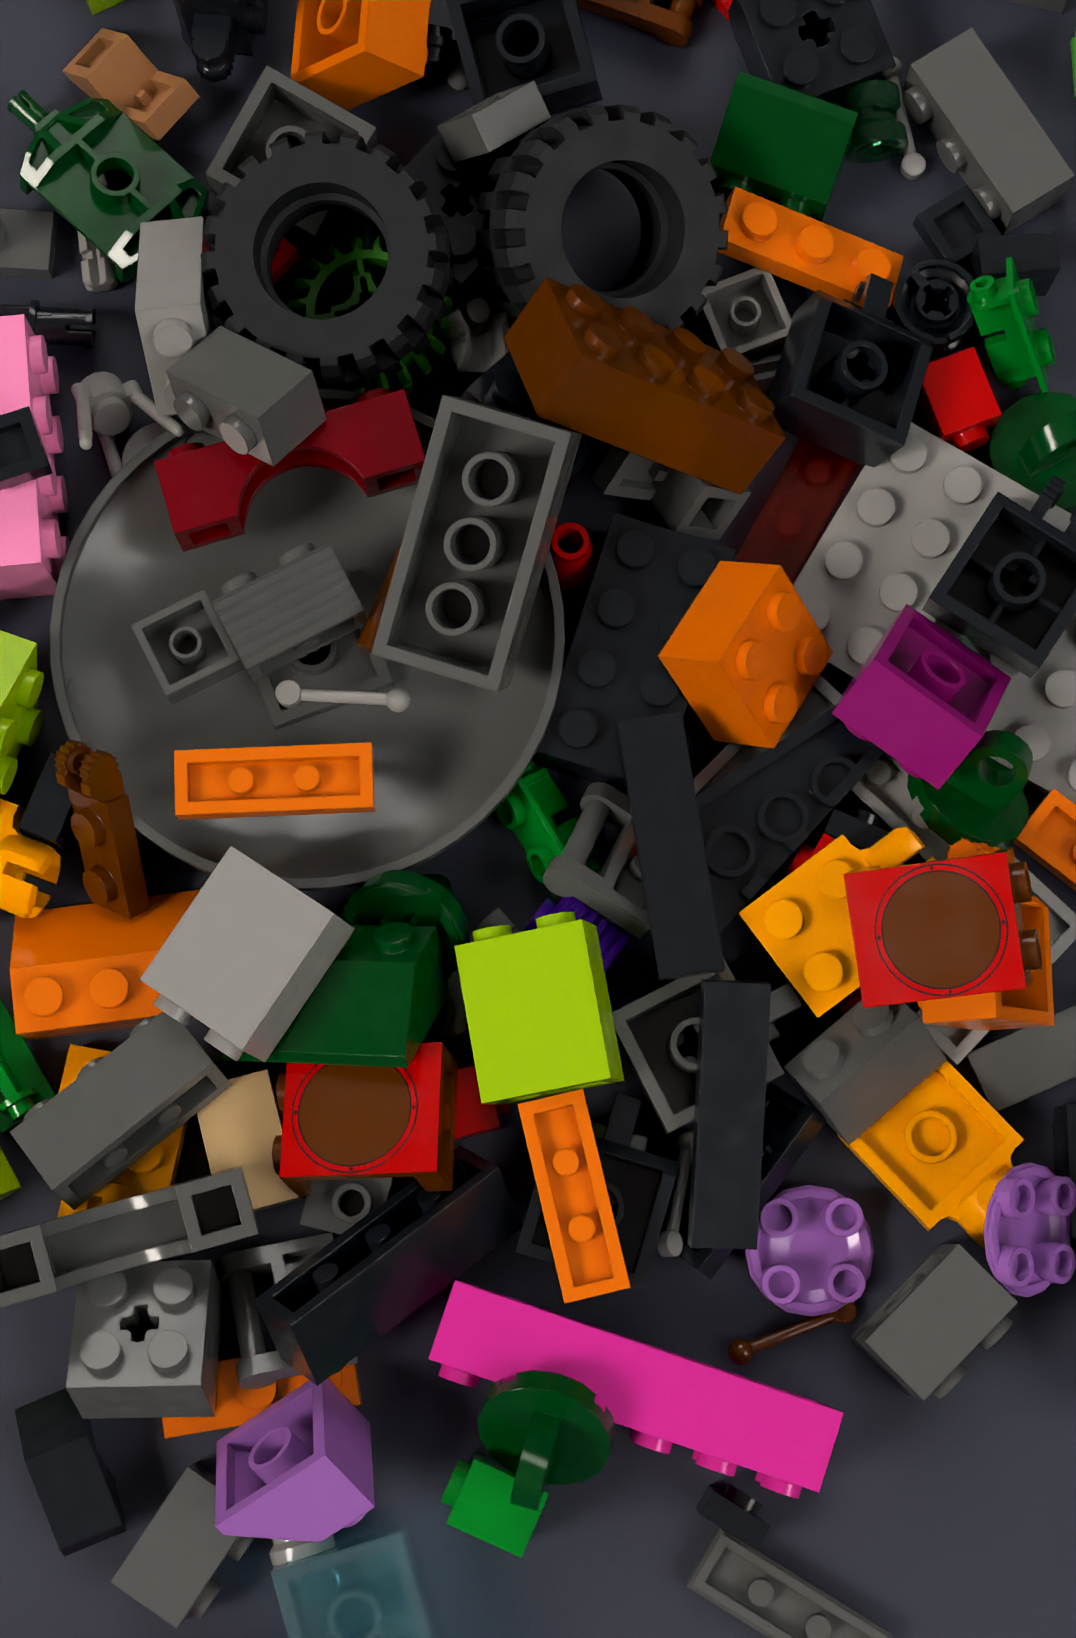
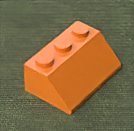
(84, 966)

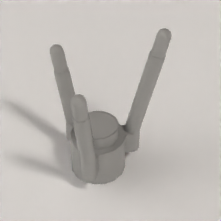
(108, 409)

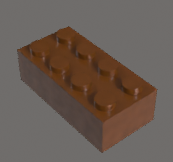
(643, 386)

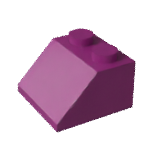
(922, 697)

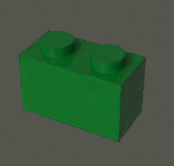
(482, 1504)

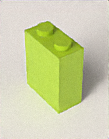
(538, 1010)

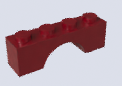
(214, 486)

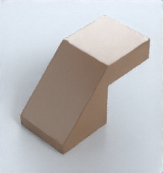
(119, 71)

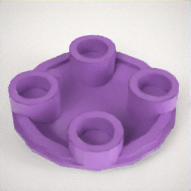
(1030, 1230)
(811, 1251)

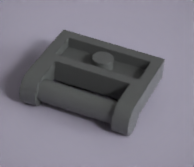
(619, 887)
(238, 1271)

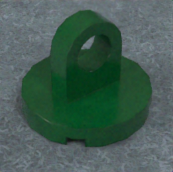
(1036, 442)
(981, 796)
(412, 900)
(545, 1432)

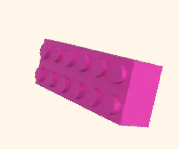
(644, 1387)

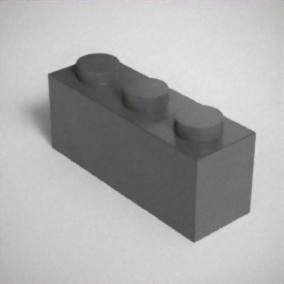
(986, 131)
(119, 1108)

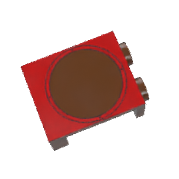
(942, 928)
(368, 1121)

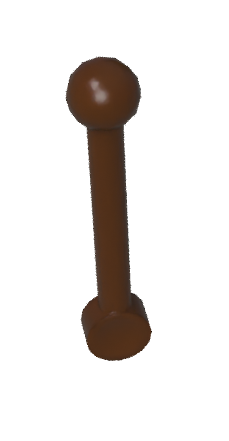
(742, 1351)

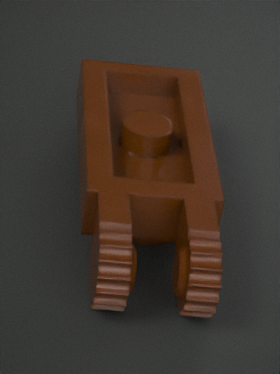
(103, 828)

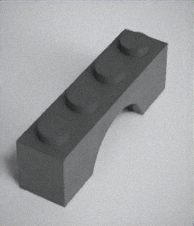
(125, 1235)

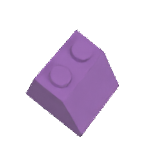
(296, 1468)

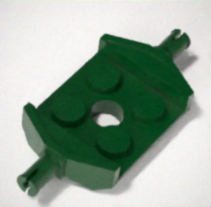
(79, 146)

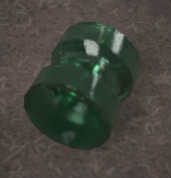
(877, 128)

